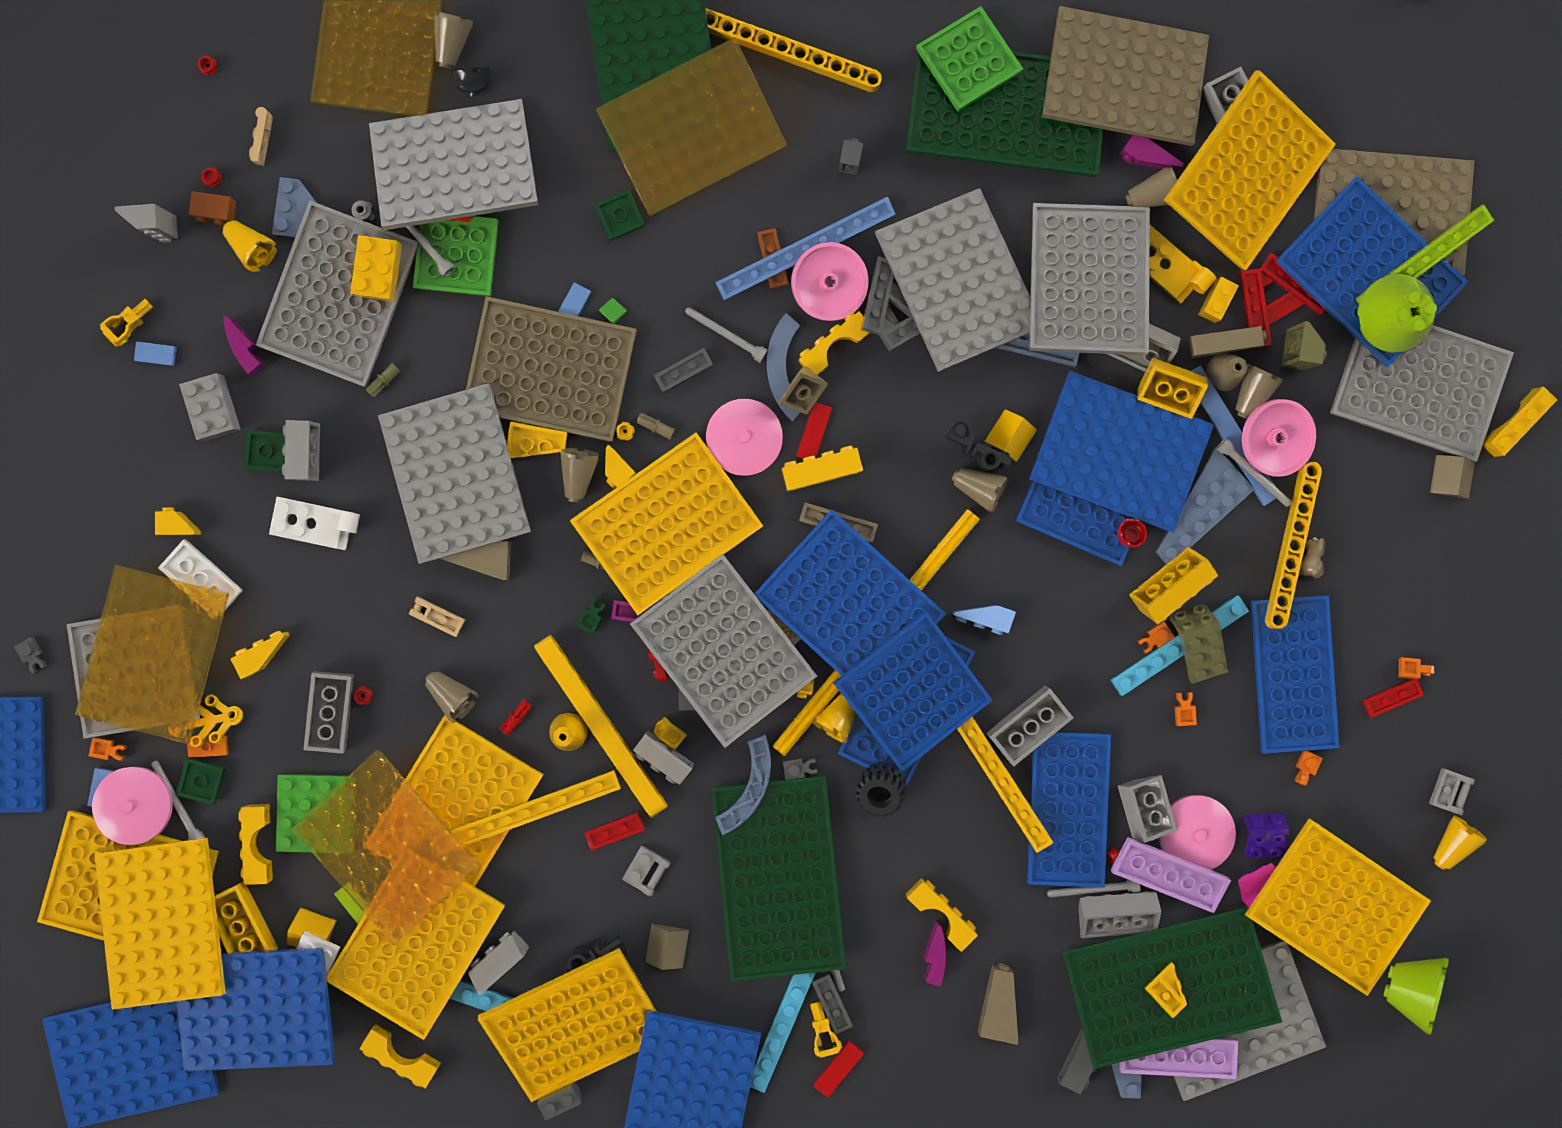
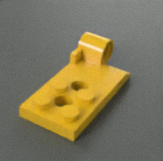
(1182, 273)

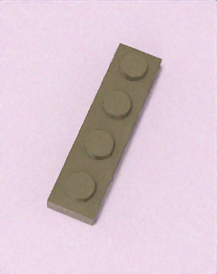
(813, 515)

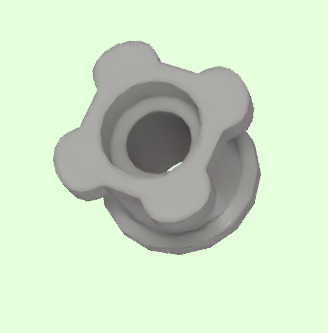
(367, 214)

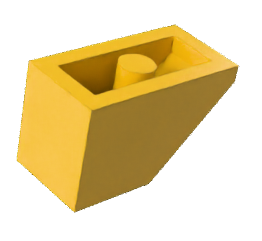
(616, 468)
(174, 523)

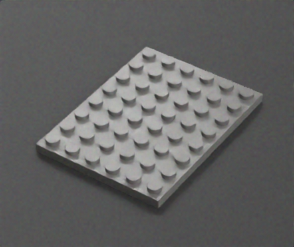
(452, 164)
(957, 279)
(1090, 279)
(312, 307)
(1429, 391)
(454, 473)
(723, 650)
(1275, 1043)

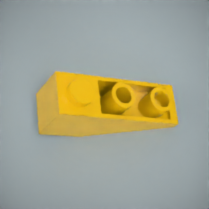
(257, 658)

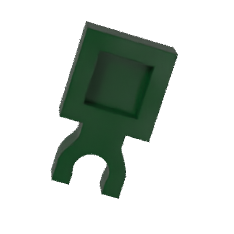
(589, 618)

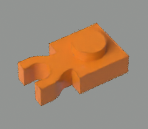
(1158, 636)
(1185, 713)
(105, 748)

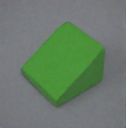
(612, 311)

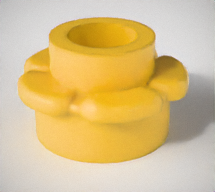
(625, 426)

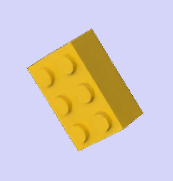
(376, 268)
(1172, 388)

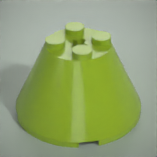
(1396, 313)
(1417, 990)

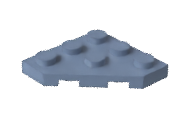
(290, 207)

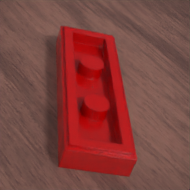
(814, 430)
(1392, 697)
(614, 831)
(838, 1068)

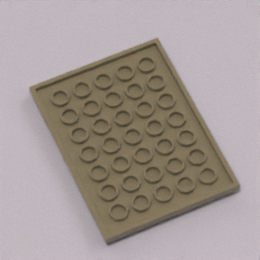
(1125, 76)
(1422, 190)
(552, 367)

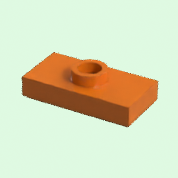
(209, 748)

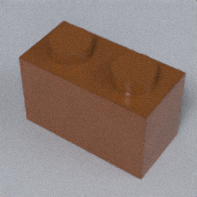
(212, 207)

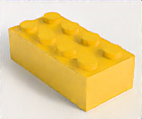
(822, 469)
(1173, 585)
(241, 922)

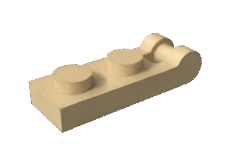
(261, 136)
(437, 617)

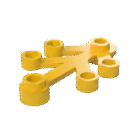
(210, 720)

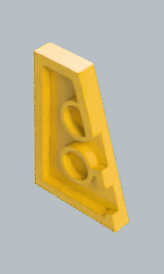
(534, 440)

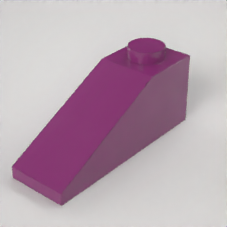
(1146, 153)

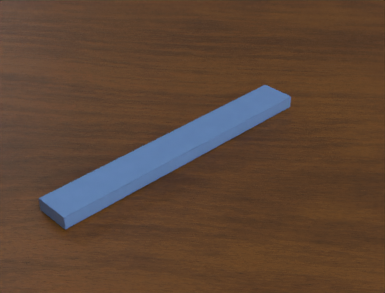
(1228, 428)

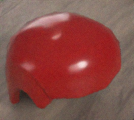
(1132, 533)

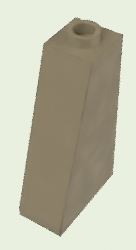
(1226, 342)
(488, 559)
(999, 1008)

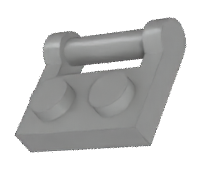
(1446, 790)
(640, 867)

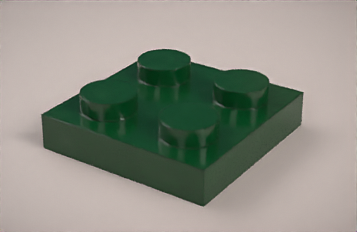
(619, 215)
(264, 451)
(200, 781)

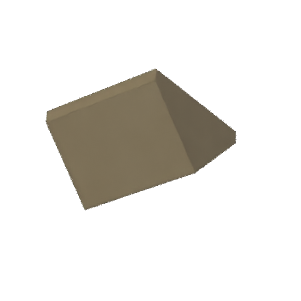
(803, 391)
(1452, 476)
(666, 947)

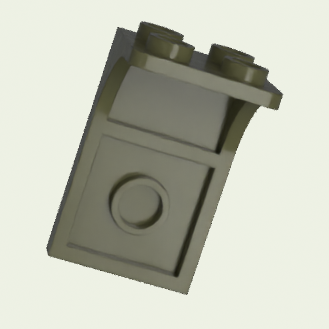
(1201, 642)

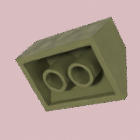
(1303, 348)

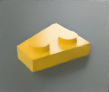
(1167, 991)

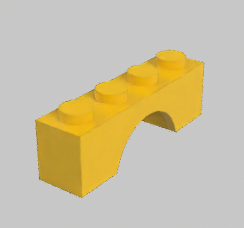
(817, 357)
(1530, 411)
(255, 867)
(924, 897)
(379, 1046)

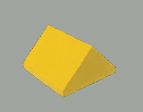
(1011, 434)
(312, 923)

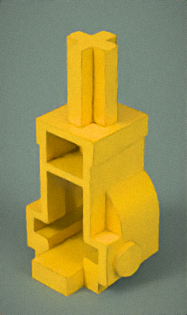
(133, 319)
(821, 1025)

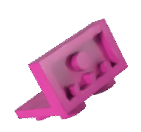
(1252, 883)

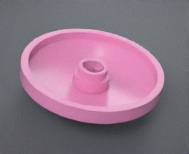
(829, 281)
(744, 437)
(1279, 437)
(132, 805)
(1203, 831)

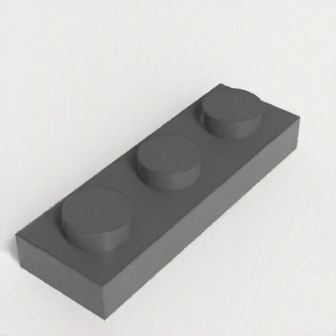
(683, 370)
(832, 1003)

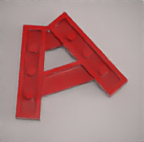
(1254, 299)

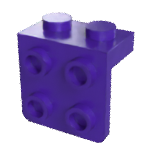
(1266, 835)

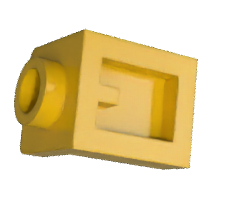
(669, 733)

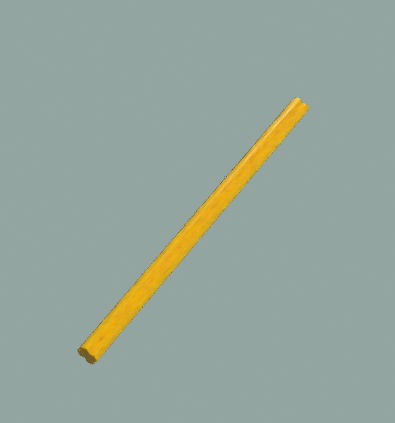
(919, 579)

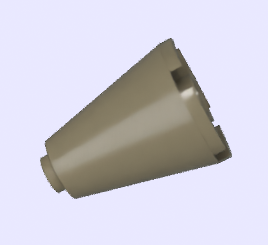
(450, 37)
(1152, 190)
(1226, 371)
(1255, 390)
(577, 472)
(980, 486)
(451, 696)

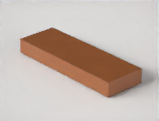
(770, 244)

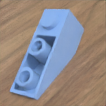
(992, 616)

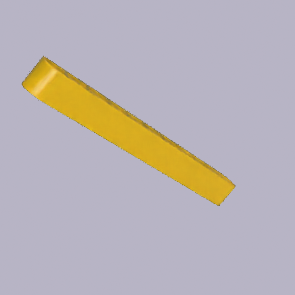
(792, 48)
(600, 726)

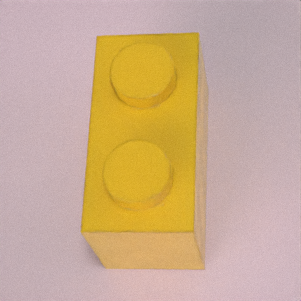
(1218, 299)

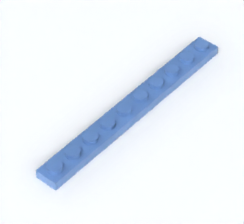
(789, 255)

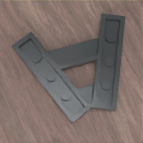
(874, 319)

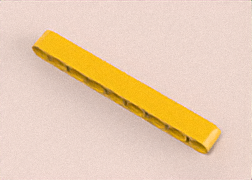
(1299, 538)

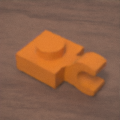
(1412, 668)
(1308, 764)

